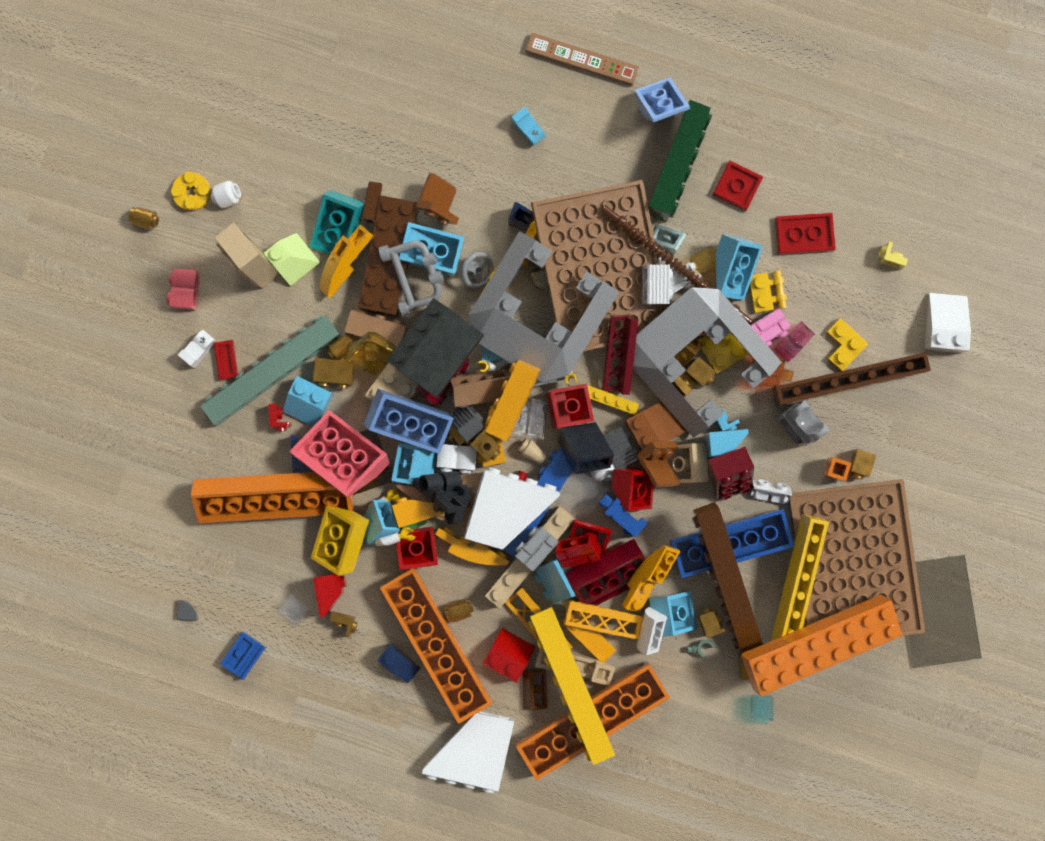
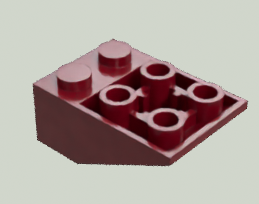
(731, 473)

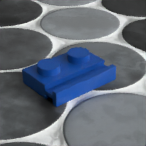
(243, 655)

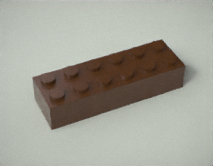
(381, 286)

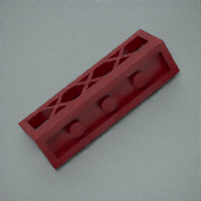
(626, 356)

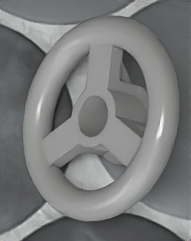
(476, 269)

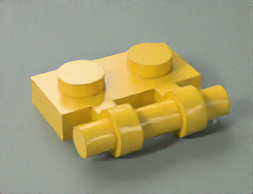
(761, 292)

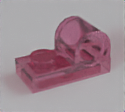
(794, 342)

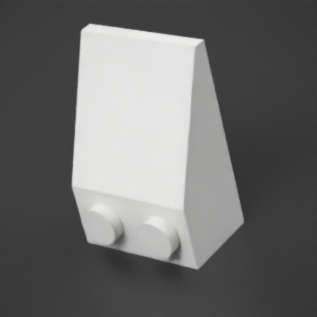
(947, 323)

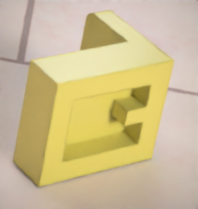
(891, 259)

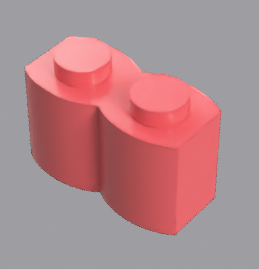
(183, 289)

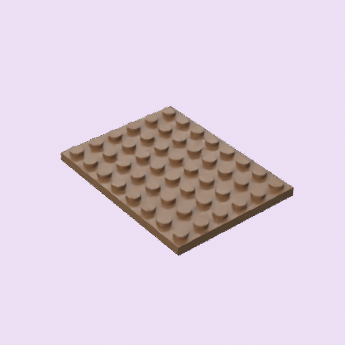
(591, 242)
(863, 551)

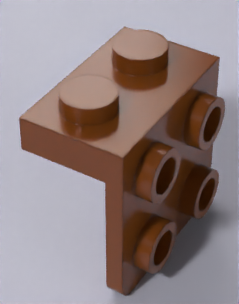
(437, 199)

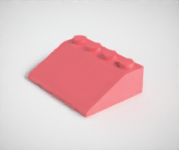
(340, 454)

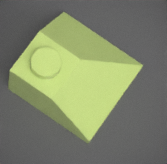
(292, 258)

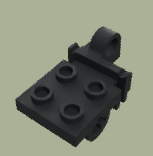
(446, 493)

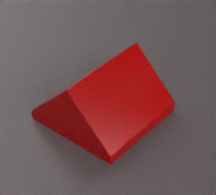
(601, 533)
(419, 552)

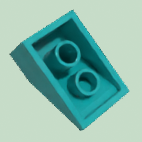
(336, 218)

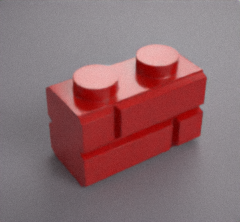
(578, 550)

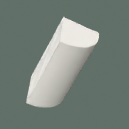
(651, 631)

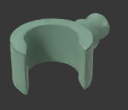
(696, 648)

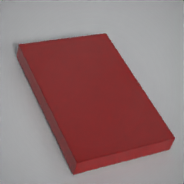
(805, 233)

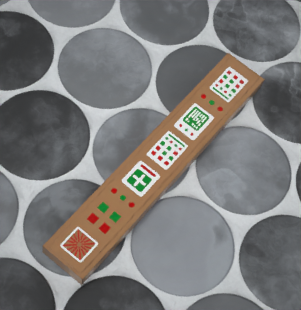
(582, 59)

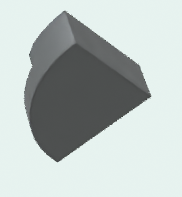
(186, 611)

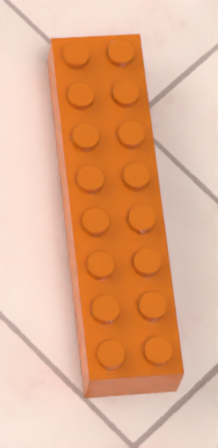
(265, 497)
(436, 645)
(821, 645)
(616, 707)

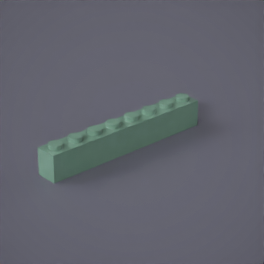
(270, 371)

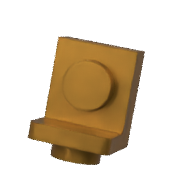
(684, 384)
(343, 619)

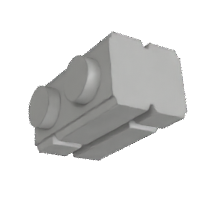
(536, 548)

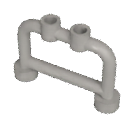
(429, 260)

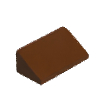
(371, 201)
(534, 689)

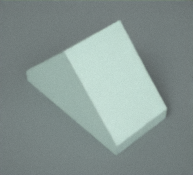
(668, 238)

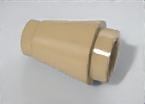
(531, 451)

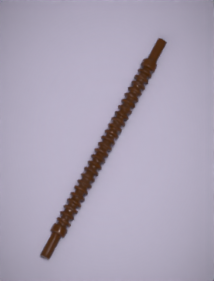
(621, 221)

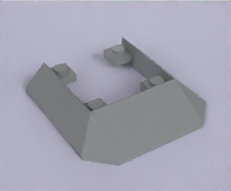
(674, 329)
(513, 341)

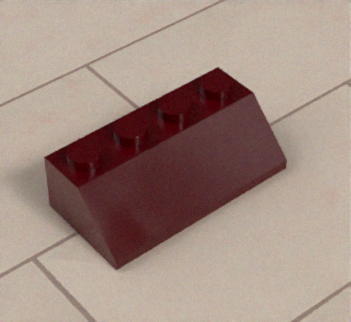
(608, 576)

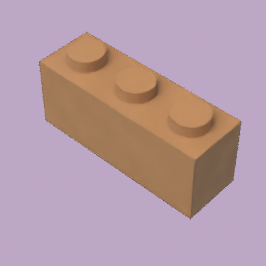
(361, 323)
(477, 388)

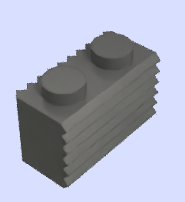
(467, 422)
(623, 453)

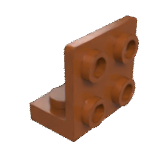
(657, 467)

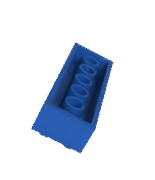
(748, 537)

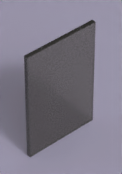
(947, 614)

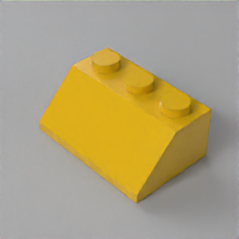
(339, 540)

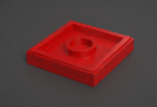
(737, 185)

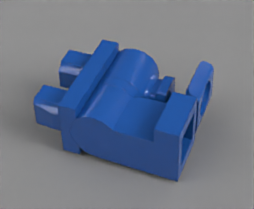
(618, 514)

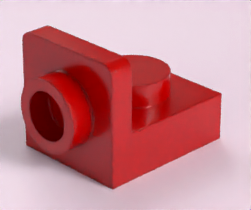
(275, 415)

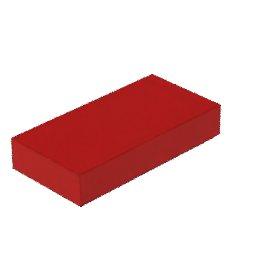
(226, 360)

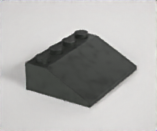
(435, 347)

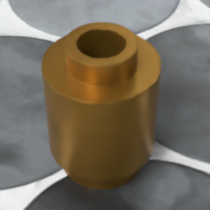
(143, 218)
(339, 347)
(458, 610)

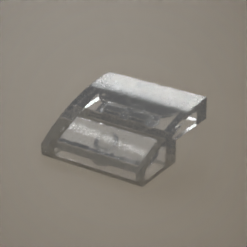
(581, 495)

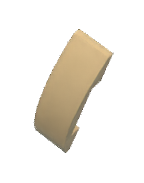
(589, 667)

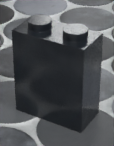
(585, 448)

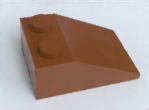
(654, 425)

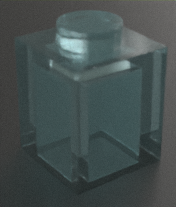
(762, 708)

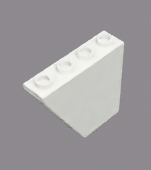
(506, 507)
(474, 753)

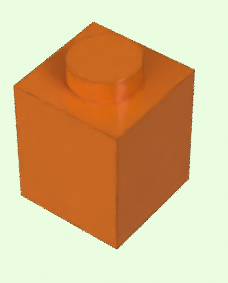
(836, 469)

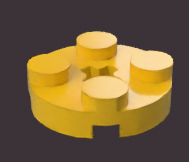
(188, 181)

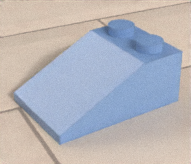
(660, 100)

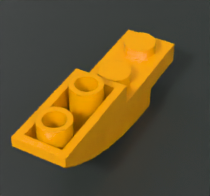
(338, 264)
(478, 553)
(650, 572)

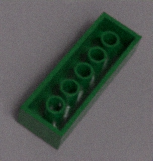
(681, 155)

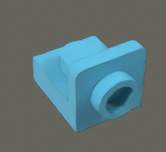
(723, 425)

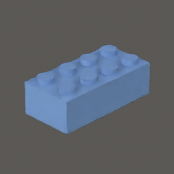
(408, 421)

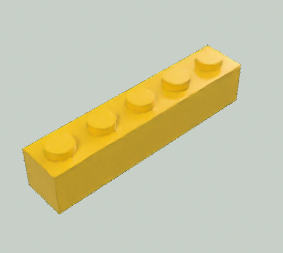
(612, 400)

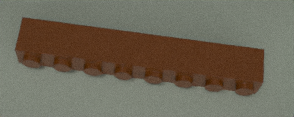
(851, 379)
(727, 576)

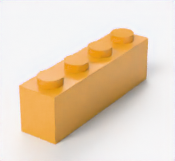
(513, 399)

